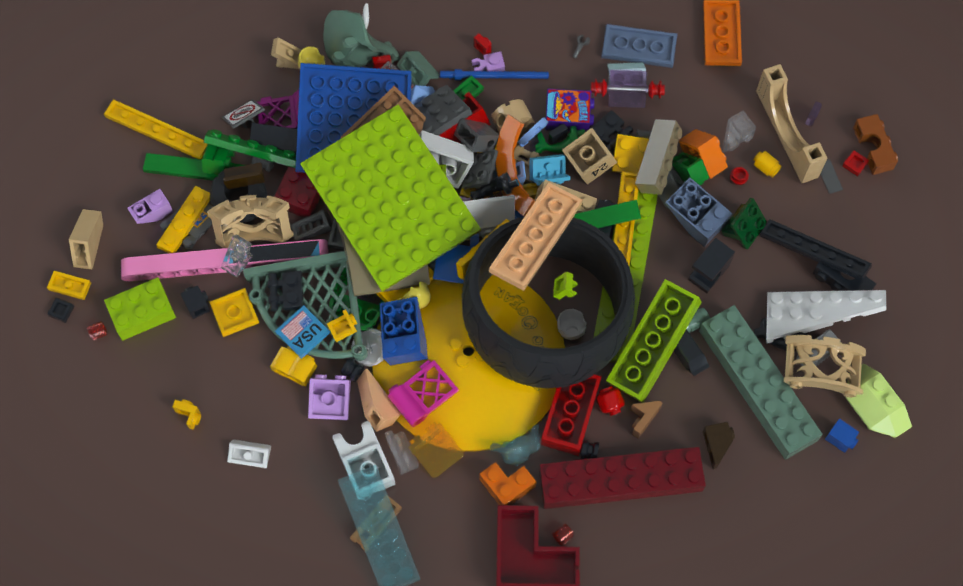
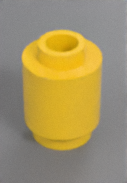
(767, 163)

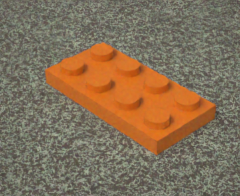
(722, 32)

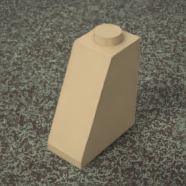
(86, 238)

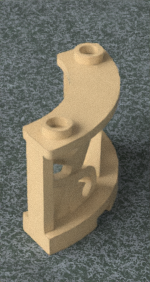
(265, 208)
(851, 355)

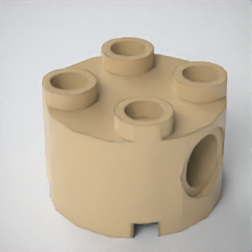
(516, 109)

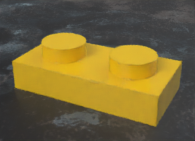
(69, 285)

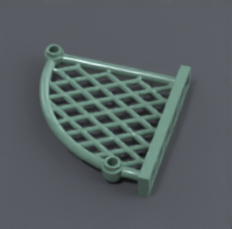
(311, 264)

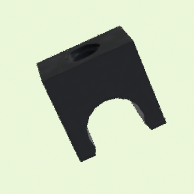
(711, 265)

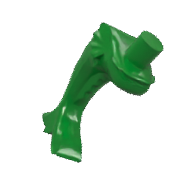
(557, 148)

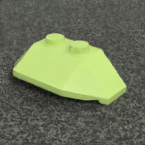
(879, 405)

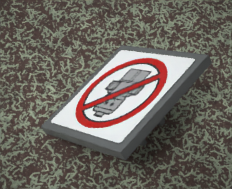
(242, 114)

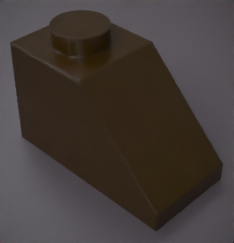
(718, 440)

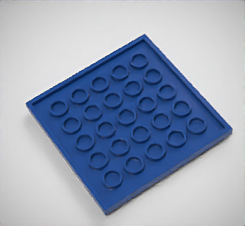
(335, 99)

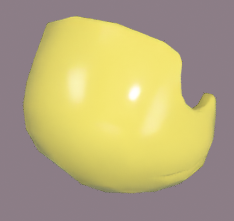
(311, 56)
(422, 293)

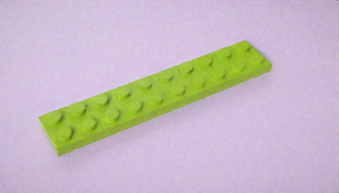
(638, 258)

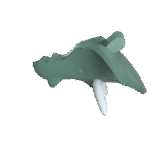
(349, 42)

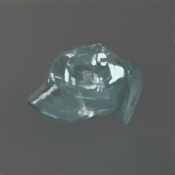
(519, 449)

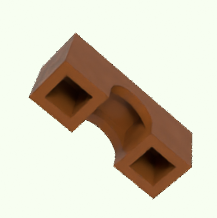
(872, 130)

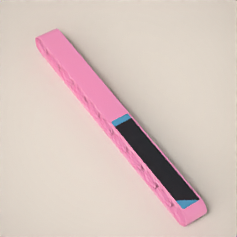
(210, 261)

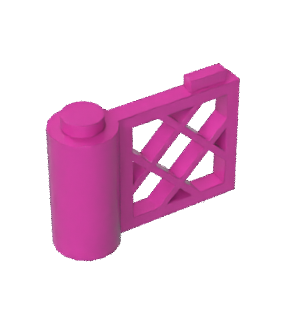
(410, 404)

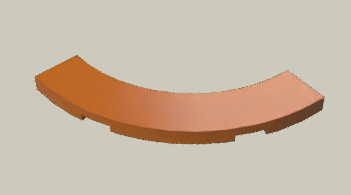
(506, 163)

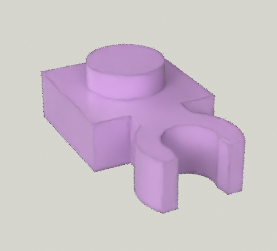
(491, 62)

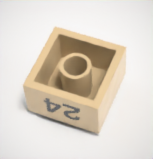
(589, 156)

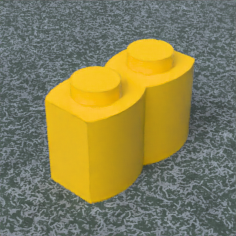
(291, 366)

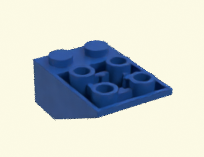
(402, 332)

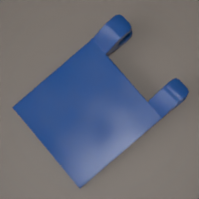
(446, 264)

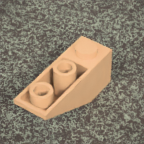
(375, 402)

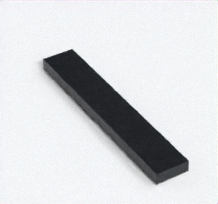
(816, 250)

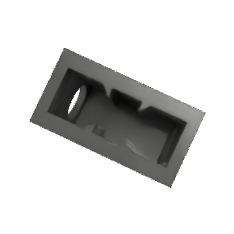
(476, 135)

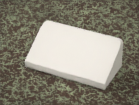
(249, 453)

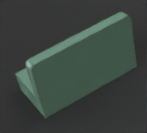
(421, 69)

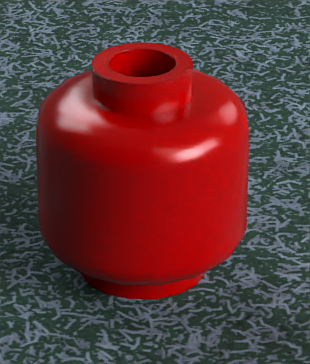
(610, 400)

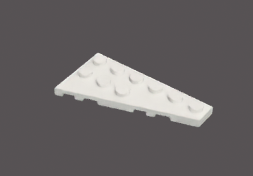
(814, 310)

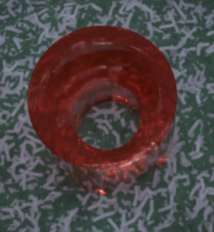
(97, 330)
(563, 534)

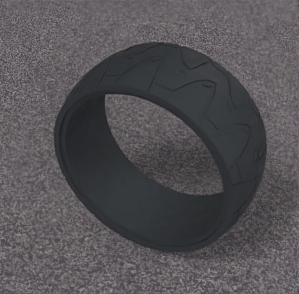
(551, 366)

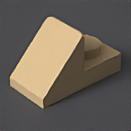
(285, 53)

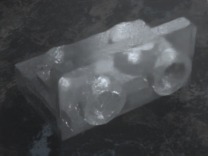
(402, 454)

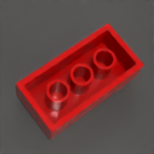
(570, 416)

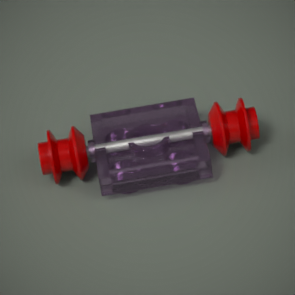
(627, 88)

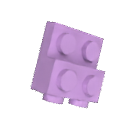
(329, 397)

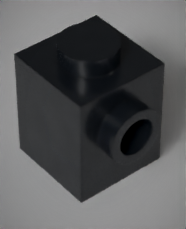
(195, 301)

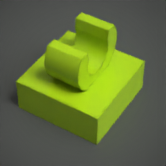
(563, 286)

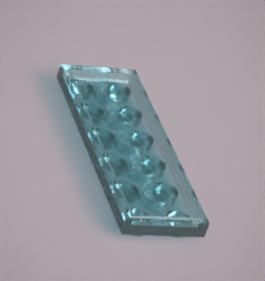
(378, 528)

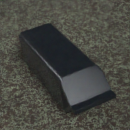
(691, 354)

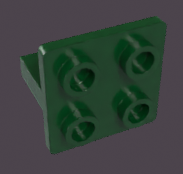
(745, 223)

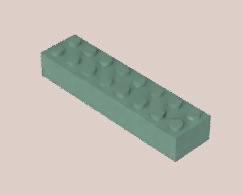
(760, 382)

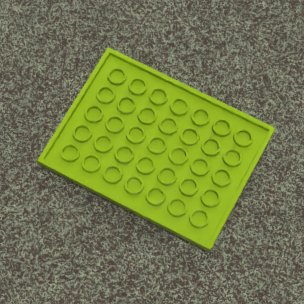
(390, 197)

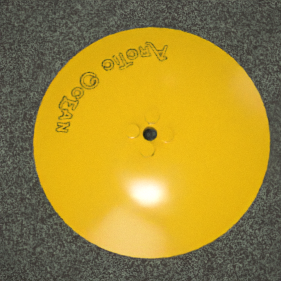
(487, 403)

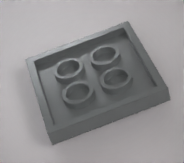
(442, 110)

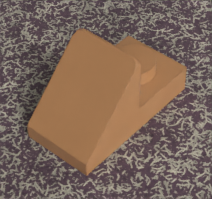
(646, 412)

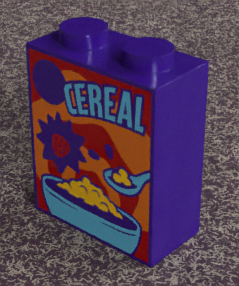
(569, 108)

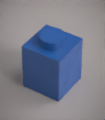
(842, 436)

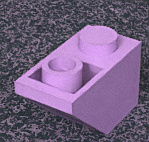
(151, 208)

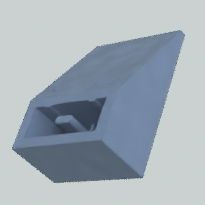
(698, 211)

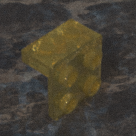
(436, 450)

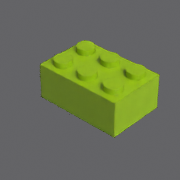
(140, 309)

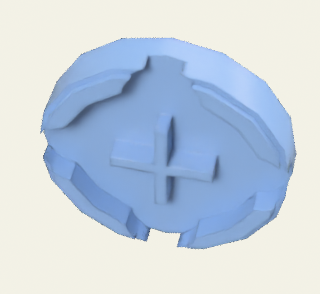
(532, 132)

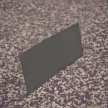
(830, 178)

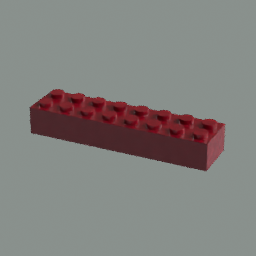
(621, 477)

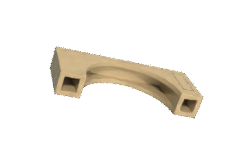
(805, 158)

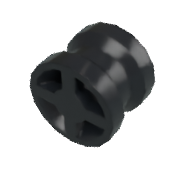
(352, 369)
(589, 450)

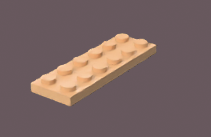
(535, 236)

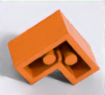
(706, 148)
(507, 489)

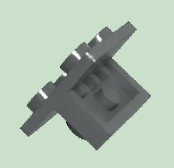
(482, 170)

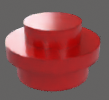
(739, 176)

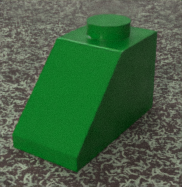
(690, 167)

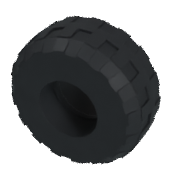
(220, 193)

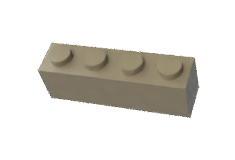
(658, 156)

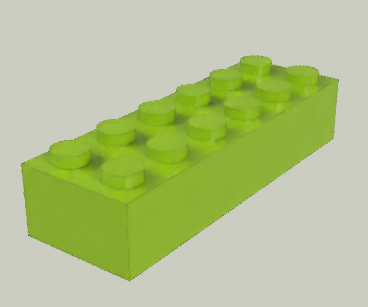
(654, 341)

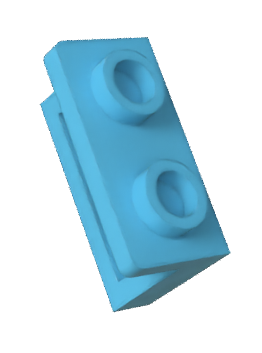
(548, 168)

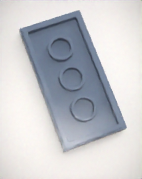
(639, 45)

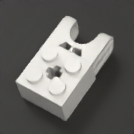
(364, 455)

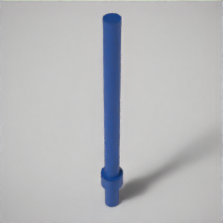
(458, 74)

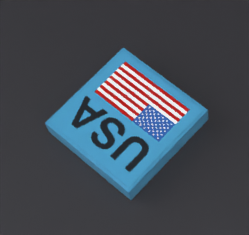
(302, 332)

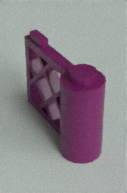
(293, 108)

